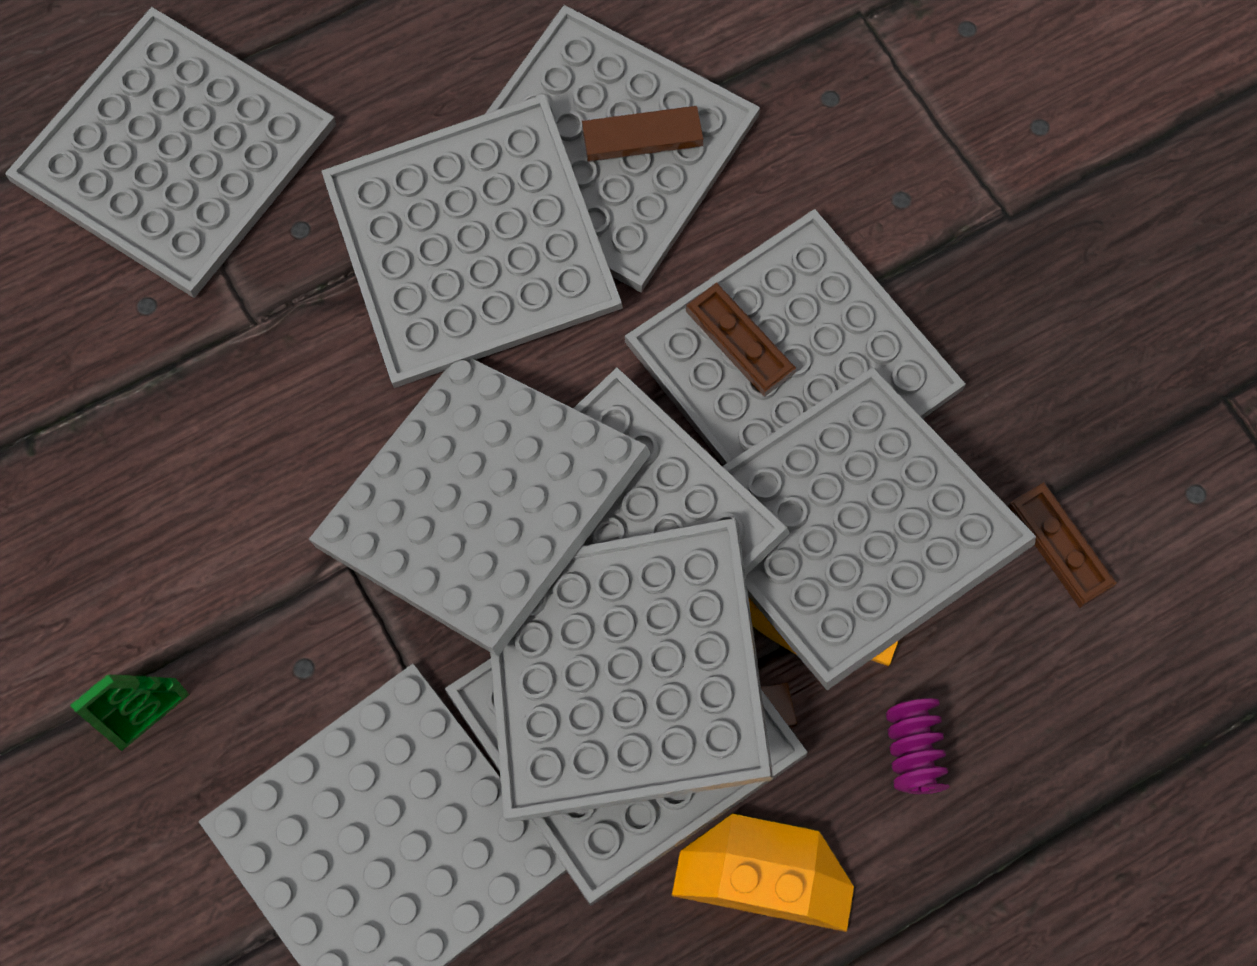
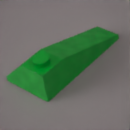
(128, 705)

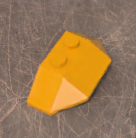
(766, 872)

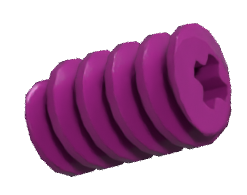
(914, 746)

